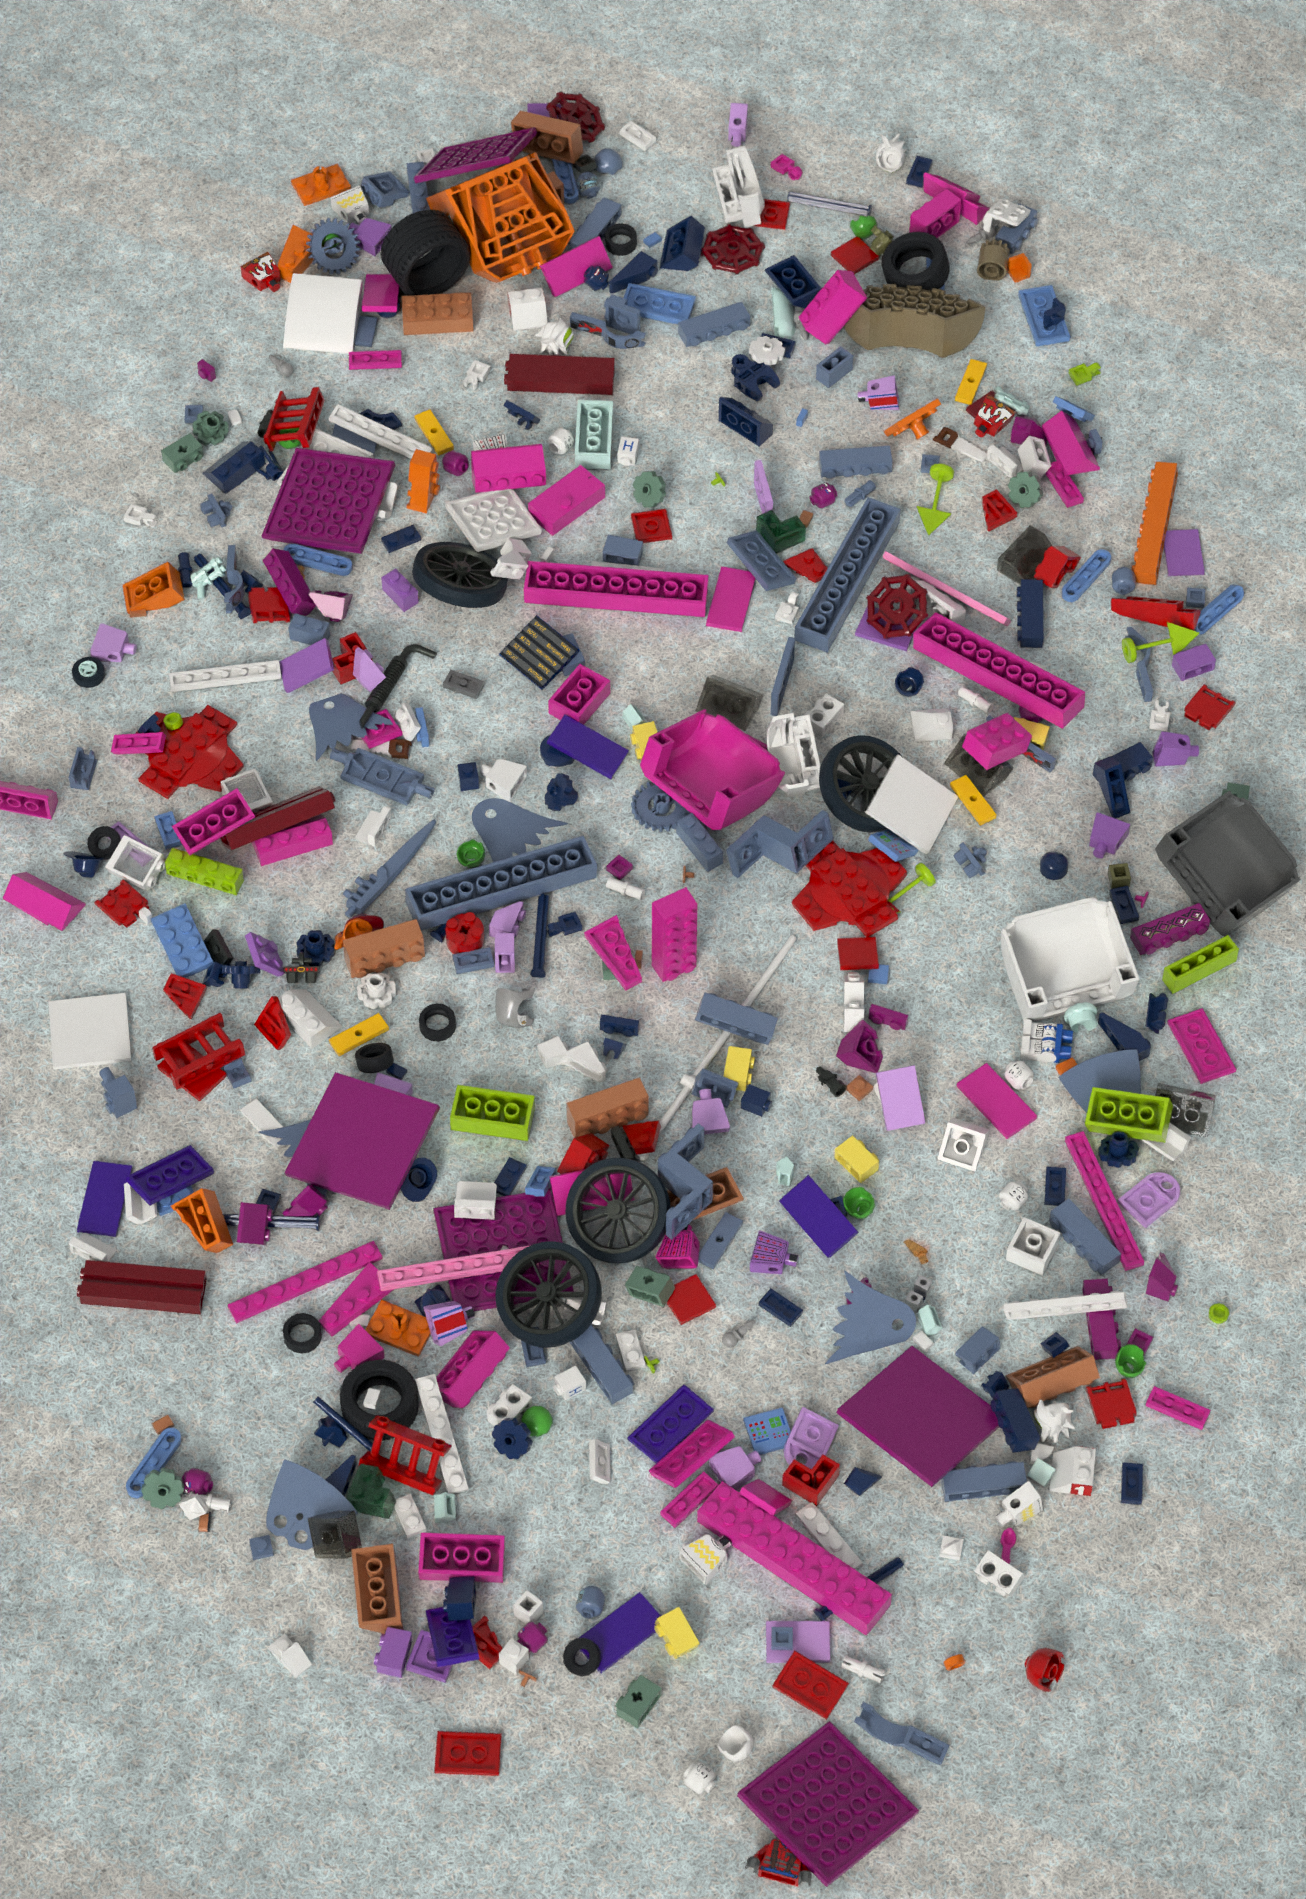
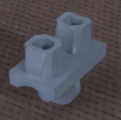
(219, 511)
(974, 867)

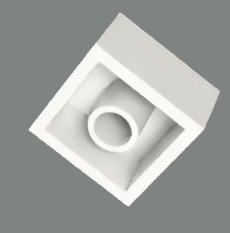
(1033, 1246)

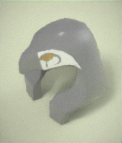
(507, 1007)

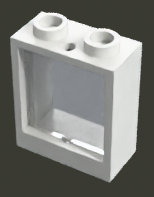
(251, 789)
(136, 863)

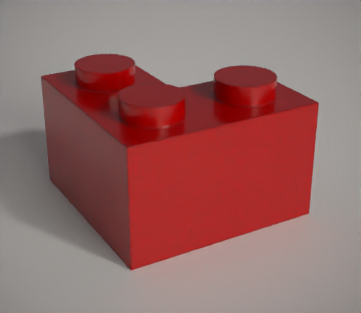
(1056, 563)
(344, 663)
(583, 1153)
(811, 1483)

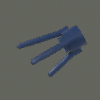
(273, 469)

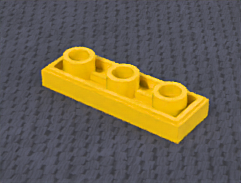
(971, 381)
(434, 432)
(973, 800)
(367, 1029)

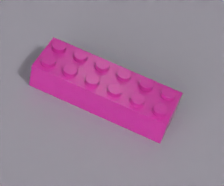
(674, 934)

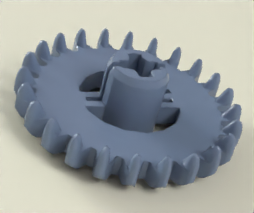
(347, 240)
(661, 806)

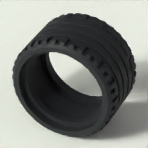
(415, 237)

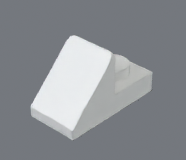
(290, 1655)

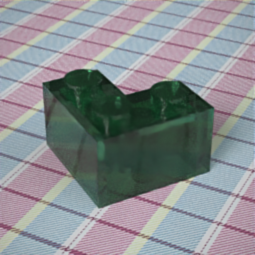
(780, 534)
(368, 1494)

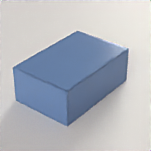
(652, 239)
(801, 417)

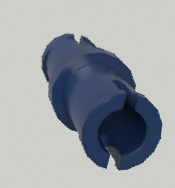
(185, 569)

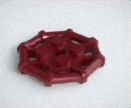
(579, 111)
(729, 255)
(906, 609)

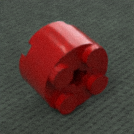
(464, 933)

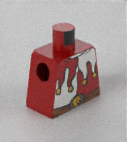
(262, 273)
(992, 417)

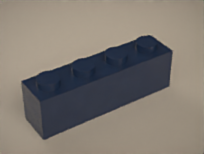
(1031, 613)

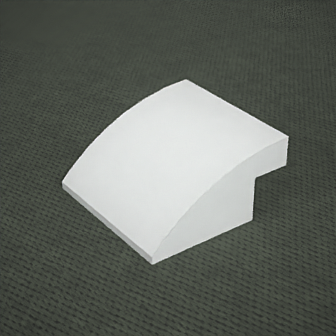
(322, 313)

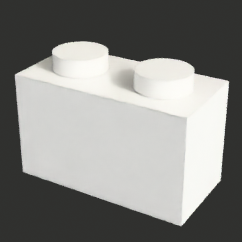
(1034, 456)

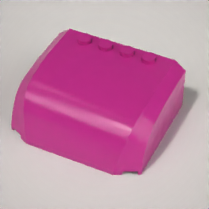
(711, 768)

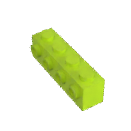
(204, 871)
(1200, 964)

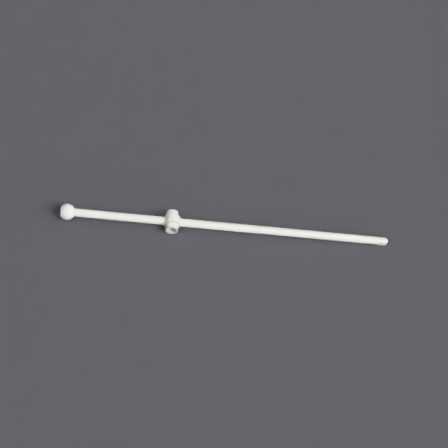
(687, 1080)

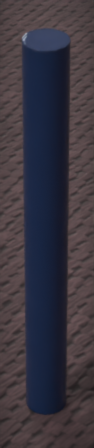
(343, 1423)

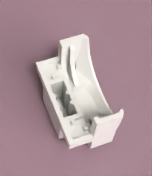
(739, 188)
(796, 756)

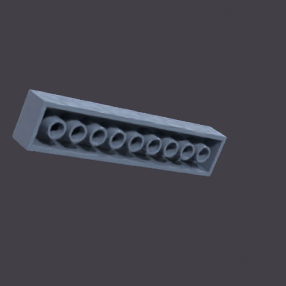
(847, 574)
(501, 882)

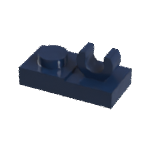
(528, 417)

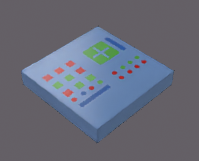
(892, 845)
(767, 1430)

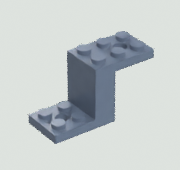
(780, 844)
(685, 1181)

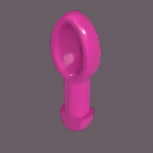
(1007, 1540)

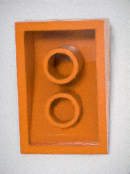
(154, 589)

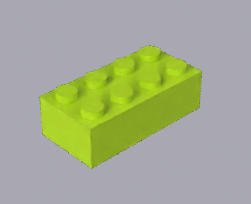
(492, 1112)
(1132, 1113)

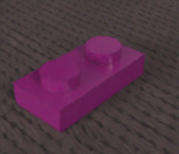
(887, 1016)

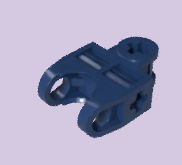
(750, 375)

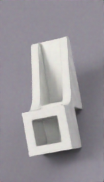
(513, 560)
(853, 1000)
(581, 1058)

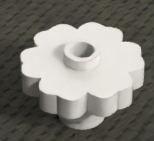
(766, 350)
(376, 990)

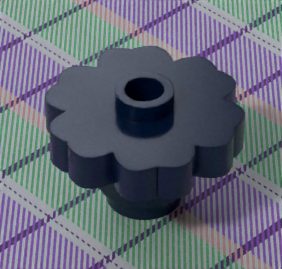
(560, 793)
(316, 946)
(240, 973)
(1118, 1150)
(512, 1438)

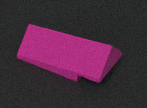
(970, 207)
(1069, 445)
(42, 900)

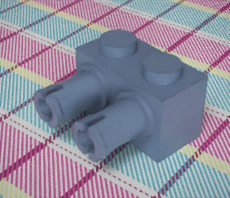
(118, 1093)

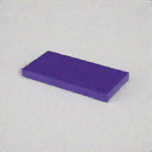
(587, 746)
(169, 1175)
(104, 1199)
(818, 1216)
(670, 1424)
(622, 1630)
(451, 1639)

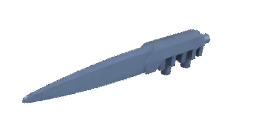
(370, 890)

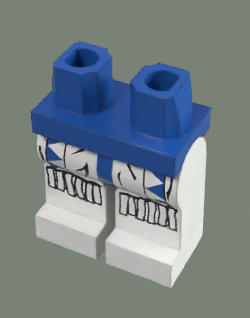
(1044, 1042)

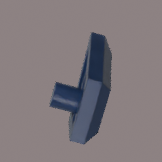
(861, 1480)

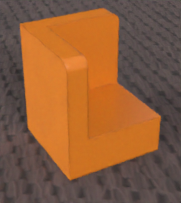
(1019, 267)

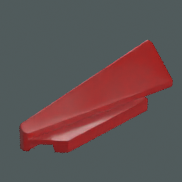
(1156, 611)

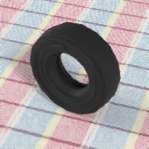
(96, 835)
(594, 1656)

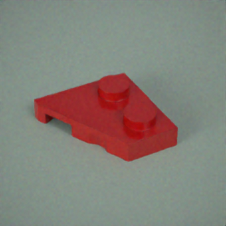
(997, 510)
(807, 565)
(184, 993)
(273, 1023)
(643, 1136)
(486, 1643)

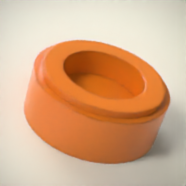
(954, 1662)

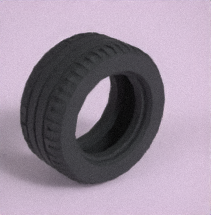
(911, 246)
(374, 1374)

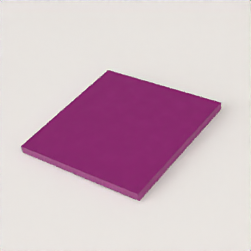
(475, 155)
(328, 500)
(362, 1140)
(517, 1223)
(920, 1416)
(827, 1803)

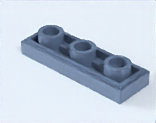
(724, 1231)

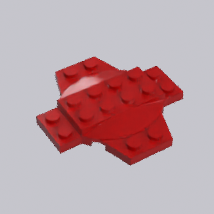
(193, 754)
(849, 889)

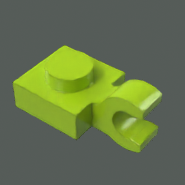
(1082, 374)

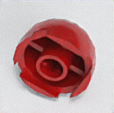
(1046, 1664)

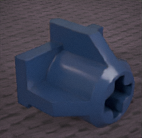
(330, 1432)

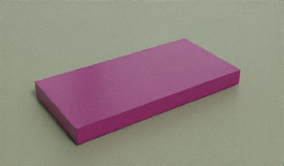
(568, 268)
(380, 293)
(731, 599)
(1201, 1046)
(996, 1101)
(562, 1183)
(691, 1453)

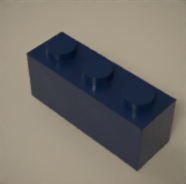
(1133, 761)
(1015, 1420)

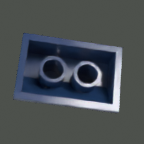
(683, 245)
(794, 281)
(744, 421)
(235, 466)

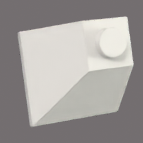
(932, 724)

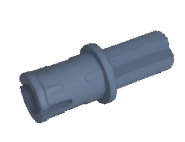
(860, 493)

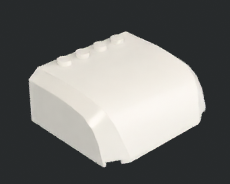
(1067, 958)

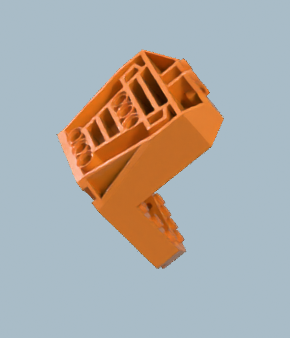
(508, 218)

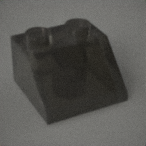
(334, 1534)

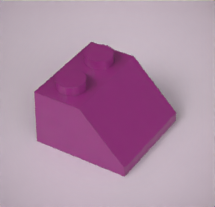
(254, 1223)

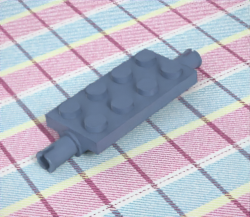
(381, 775)

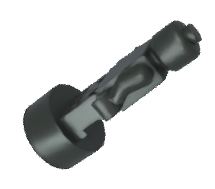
(264, 424)
(836, 1086)

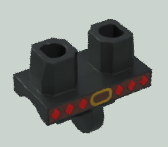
(310, 971)

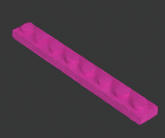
(1104, 1200)
(304, 1282)

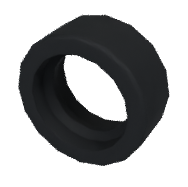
(620, 249)
(437, 1035)
(374, 1057)
(302, 1347)

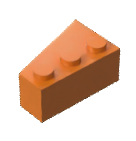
(294, 255)

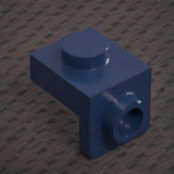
(1055, 314)

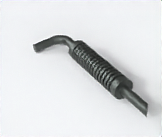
(393, 673)

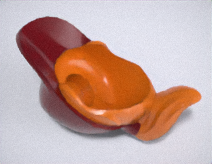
(357, 926)

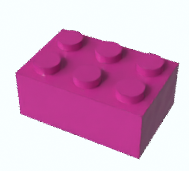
(937, 214)
(579, 695)
(997, 741)

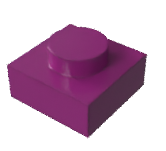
(206, 370)
(619, 867)
(1141, 1340)

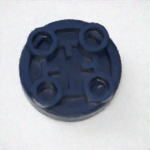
(552, 756)

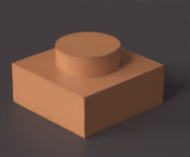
(859, 1088)

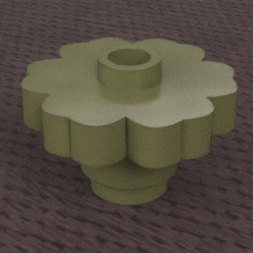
(882, 240)

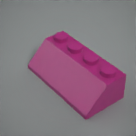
(833, 306)
(508, 468)
(27, 800)
(213, 821)
(294, 840)
(470, 1367)

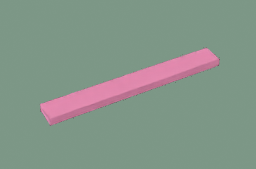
(947, 589)
(445, 1269)

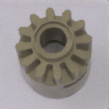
(993, 260)

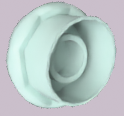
(1081, 1014)

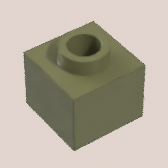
(1119, 875)

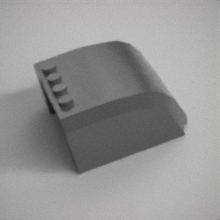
(1228, 862)

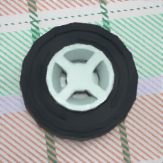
(87, 665)

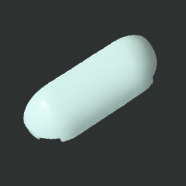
(782, 315)

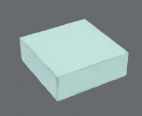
(1041, 1472)

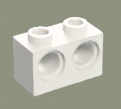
(825, 714)
(505, 1407)
(1002, 1570)

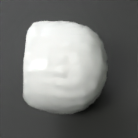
(736, 1744)

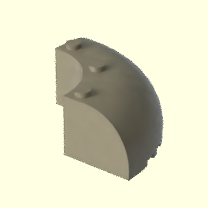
(915, 320)

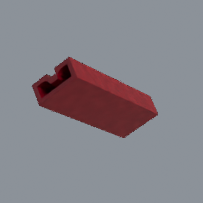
(560, 374)
(280, 817)
(142, 1287)

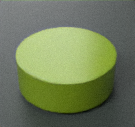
(173, 721)
(1218, 1313)

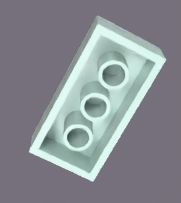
(594, 434)

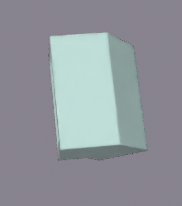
(633, 716)
(785, 1171)
(929, 1320)
(444, 1507)

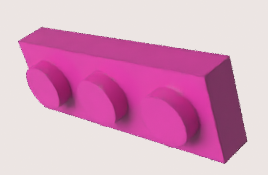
(375, 359)
(1064, 485)
(138, 743)
(1178, 1408)
(689, 1499)

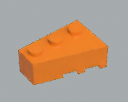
(424, 480)
(205, 1219)

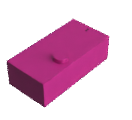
(566, 500)
(461, 1556)

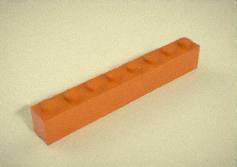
(1155, 523)

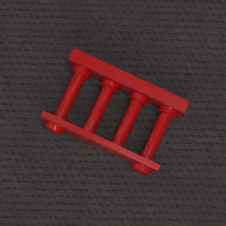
(306, 425)
(198, 1067)
(392, 1468)

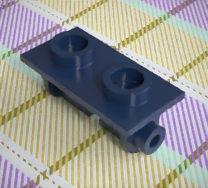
(1155, 1015)

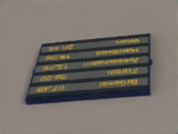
(539, 652)

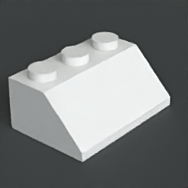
(940, 604)
(308, 1017)

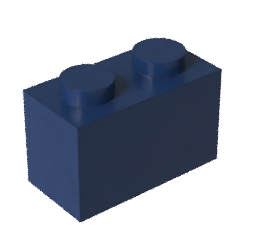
(460, 1598)

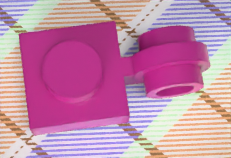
(784, 164)

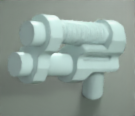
(1011, 402)
(202, 578)

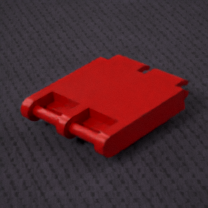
(268, 605)
(1208, 708)
(122, 904)
(1112, 1404)

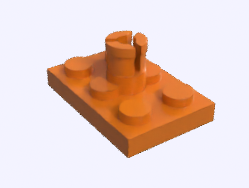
(320, 184)
(914, 421)
(399, 1328)

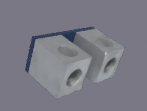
(921, 1289)

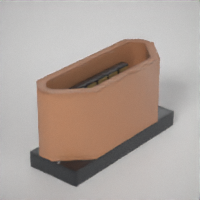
(204, 1522)

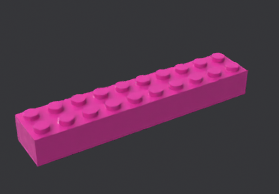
(616, 589)
(999, 670)
(794, 1558)

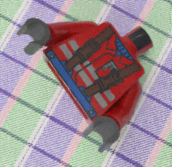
(779, 1864)

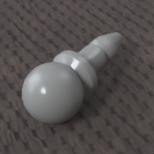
(982, 234)
(804, 333)
(284, 368)
(731, 1339)

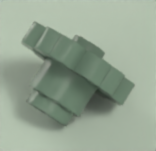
(210, 428)
(649, 489)
(1025, 489)
(162, 1488)

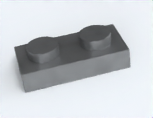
(463, 684)

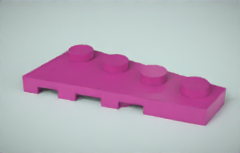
(612, 947)
(354, 1301)

